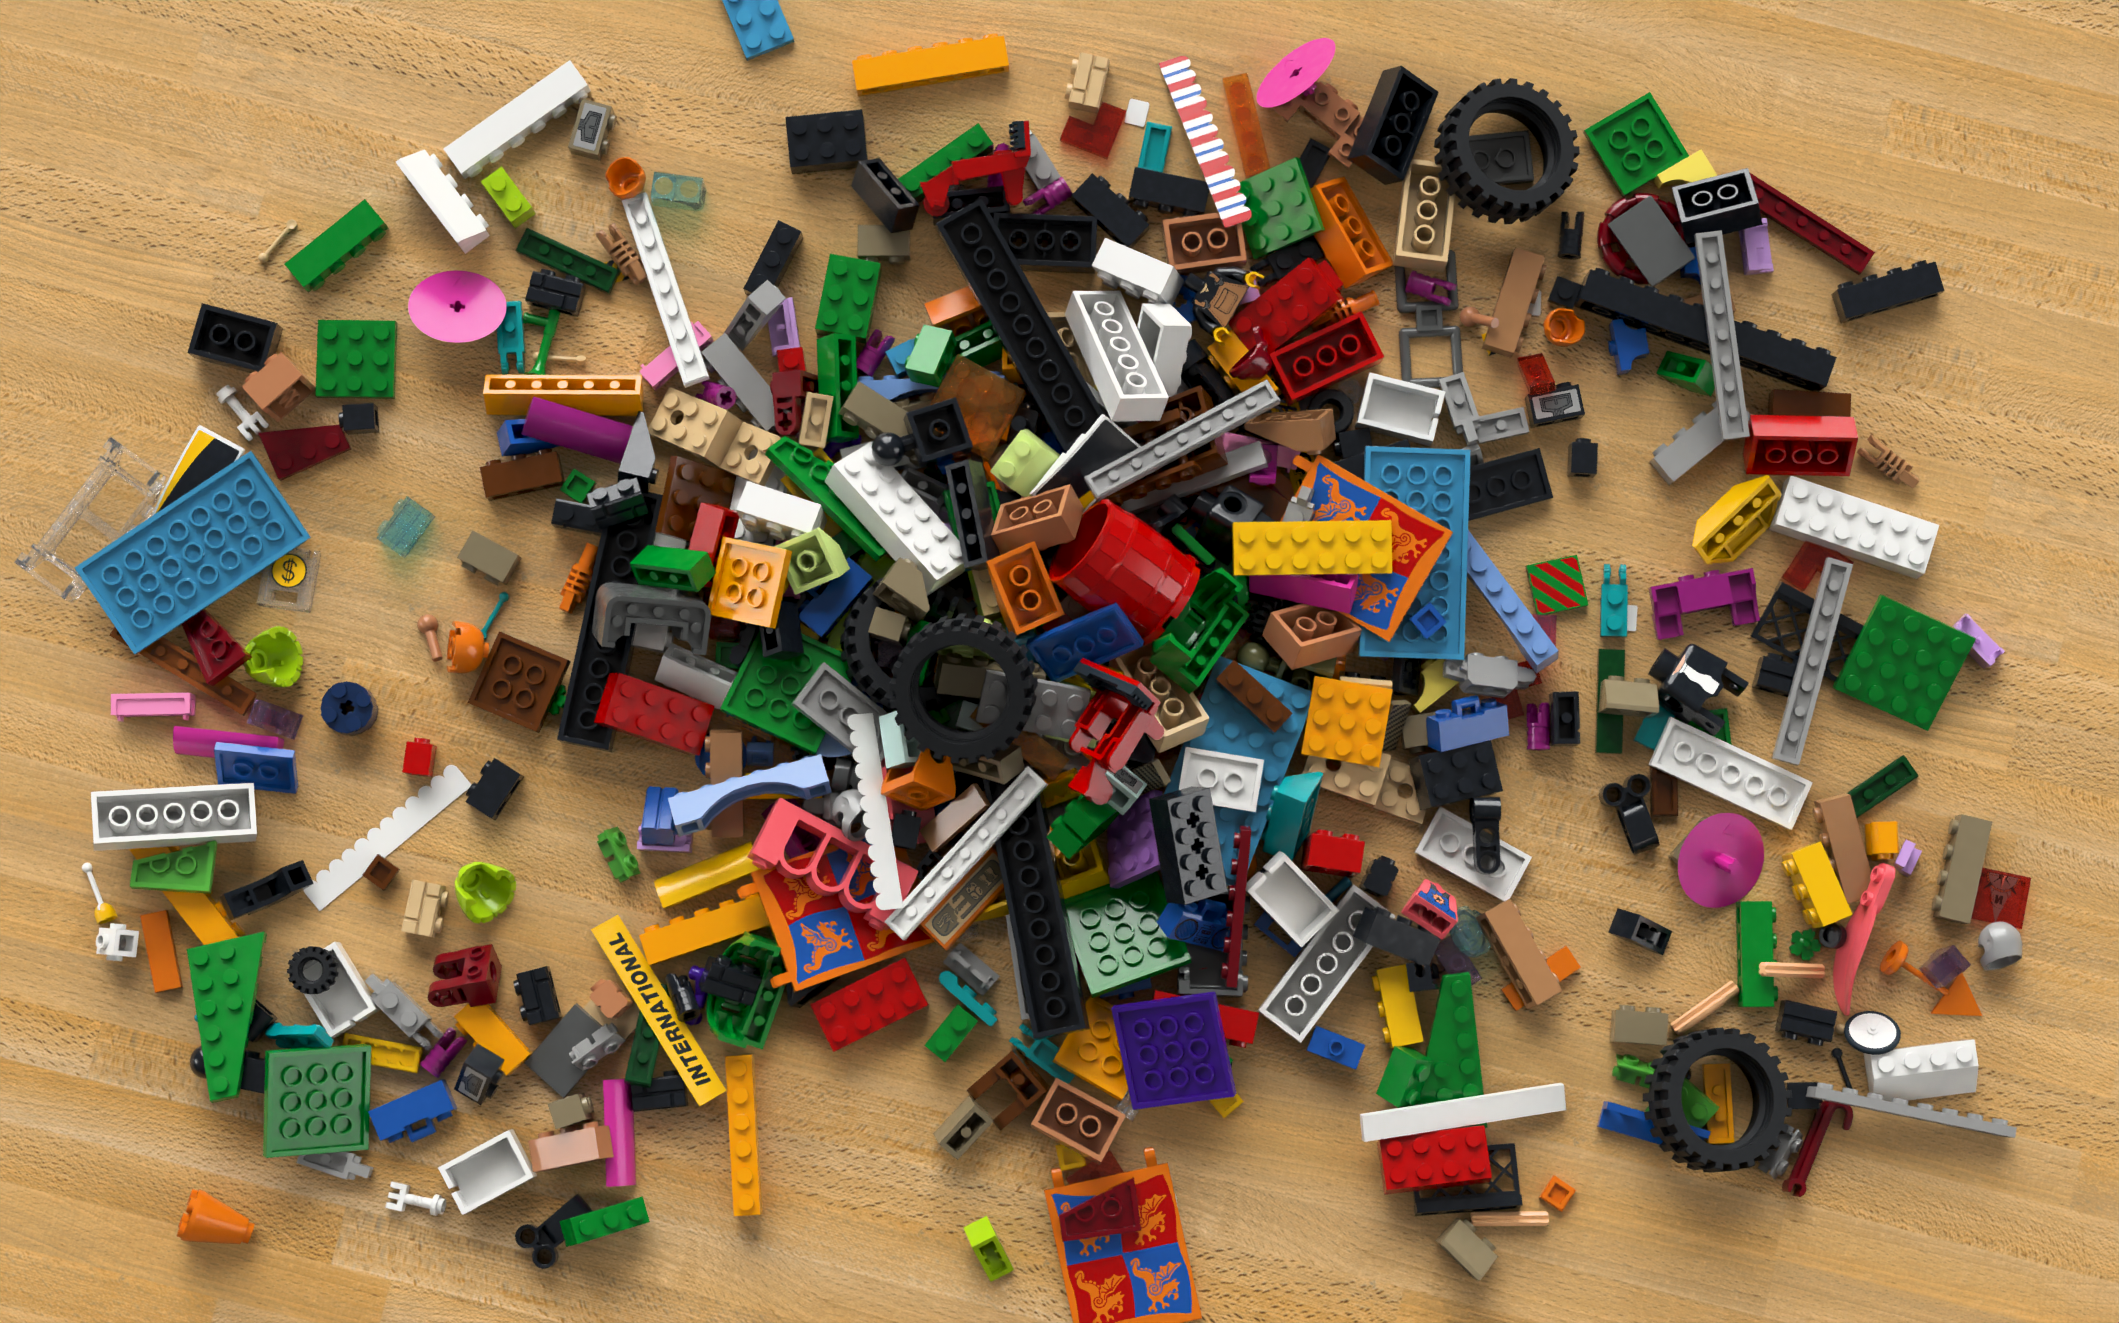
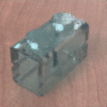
(404, 526)

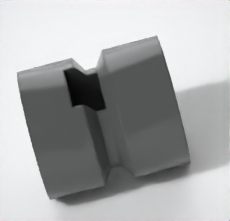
(844, 775)

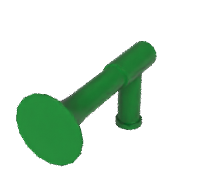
(550, 324)

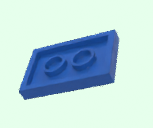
(265, 767)

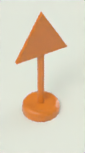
(1956, 999)

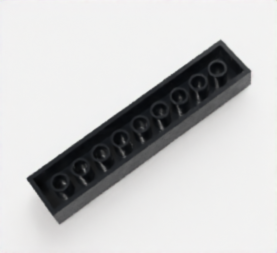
(1020, 322)
(1686, 326)
(594, 663)
(1039, 920)

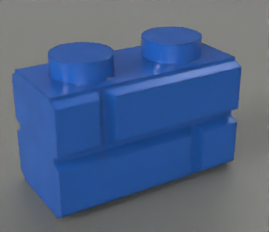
(657, 817)

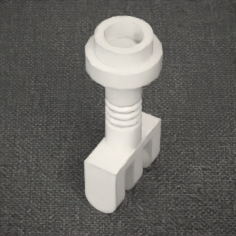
(226, 395)
(436, 1205)

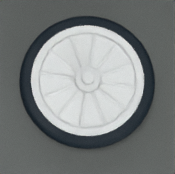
(1872, 1032)

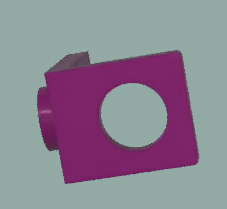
(1266, 475)

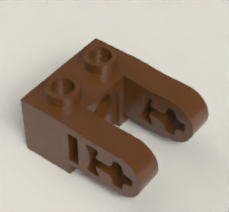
(1020, 1076)

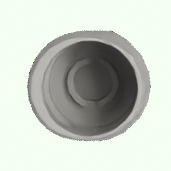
(847, 812)
(2001, 945)

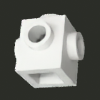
(117, 942)

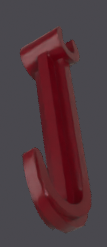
(1812, 1144)

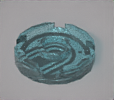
(1468, 933)

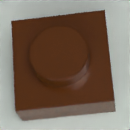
(381, 872)

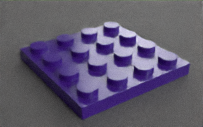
(1174, 1050)

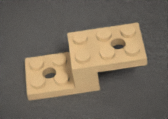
(714, 436)
(1371, 785)

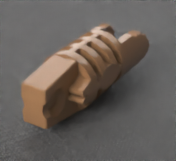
(623, 254)
(1890, 463)

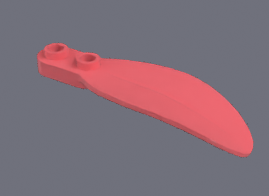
(1858, 932)

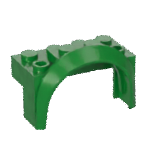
(1223, 620)
(753, 1021)

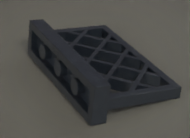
(1804, 603)
(1475, 1202)

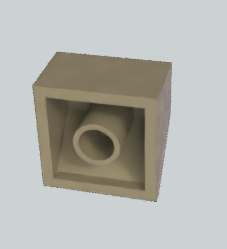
(904, 590)
(1628, 698)
(1468, 1249)

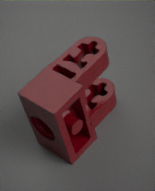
(789, 394)
(469, 977)

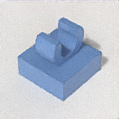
(759, 753)

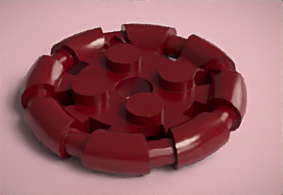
(1605, 238)

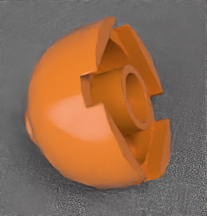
(466, 648)

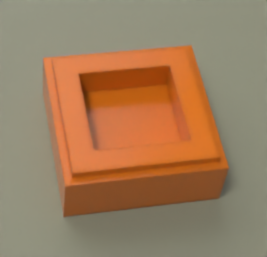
(1557, 1193)

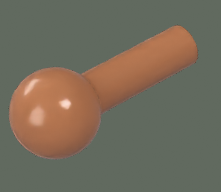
(1470, 317)
(428, 625)

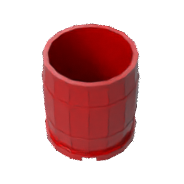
(1125, 564)

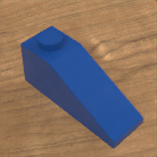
(514, 443)

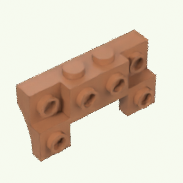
(1331, 113)

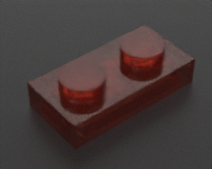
(1536, 374)

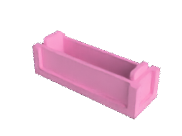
(665, 365)
(1284, 454)
(152, 705)

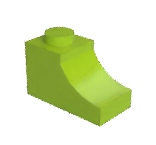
(988, 1248)

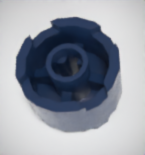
(354, 722)

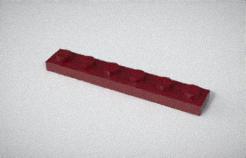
(1811, 227)
(1237, 894)

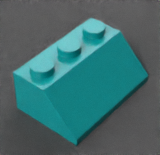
(1291, 813)

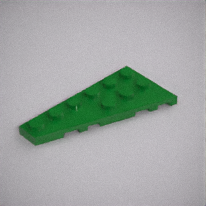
(809, 475)
(225, 997)
(1453, 1045)

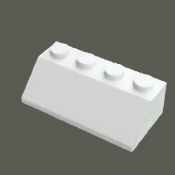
(444, 200)
(1924, 1071)

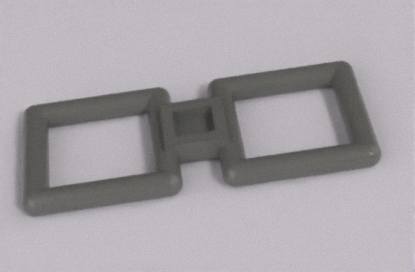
(1428, 324)

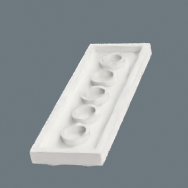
(1730, 773)

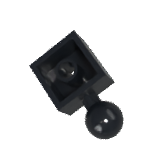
(929, 449)
(253, 1073)

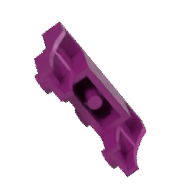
(1709, 592)

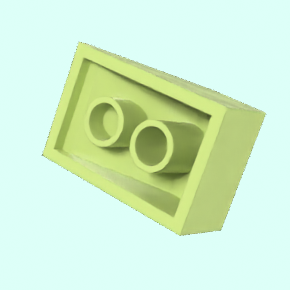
(1024, 462)

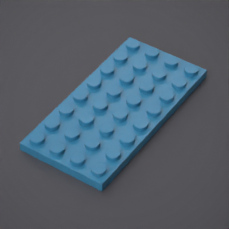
(1437, 487)
(192, 552)
(1238, 733)

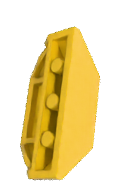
(1736, 520)

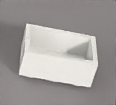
(1137, 273)
(1166, 340)
(1400, 409)
(778, 513)
(1291, 899)
(345, 1000)
(487, 1171)

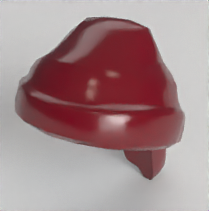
(1255, 362)

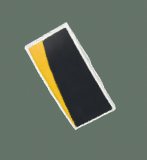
(1090, 452)
(200, 460)

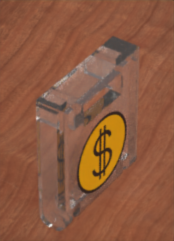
(290, 574)

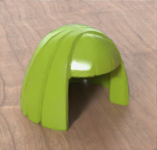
(275, 657)
(484, 890)

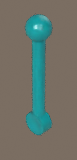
(504, 596)

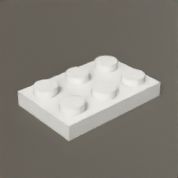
(1231, 778)

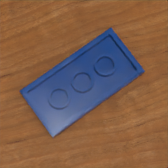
(1094, 636)

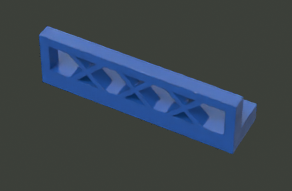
(1633, 1123)

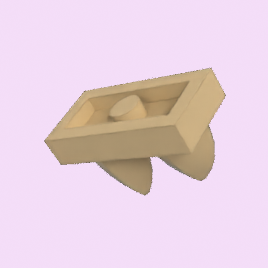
(815, 419)

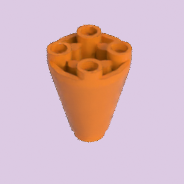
(213, 1221)

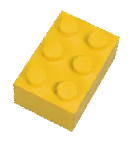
(1815, 885)

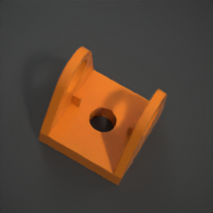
(925, 786)

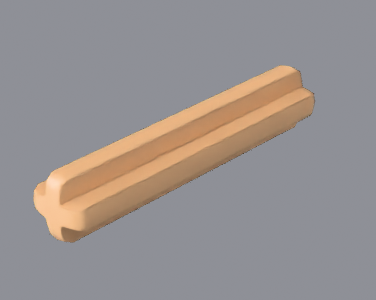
(1795, 970)
(1705, 1008)
(1510, 1218)

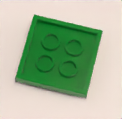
(1635, 144)
(1280, 208)
(356, 359)

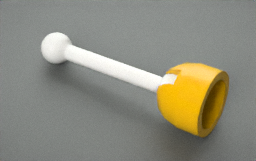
(103, 912)

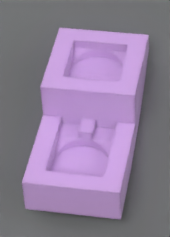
(1907, 858)

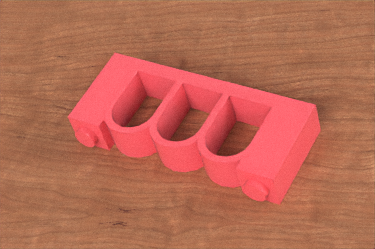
(774, 835)

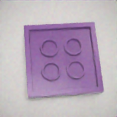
(1132, 843)

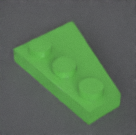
(178, 871)

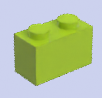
(508, 197)

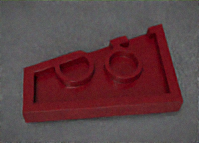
(303, 448)
(213, 647)
(1103, 1215)

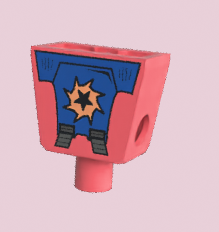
(1432, 908)

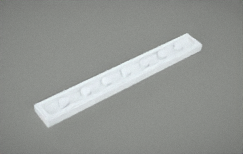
(665, 290)
(966, 853)
(1462, 1112)

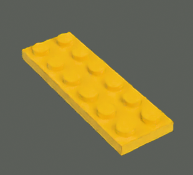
(1312, 548)

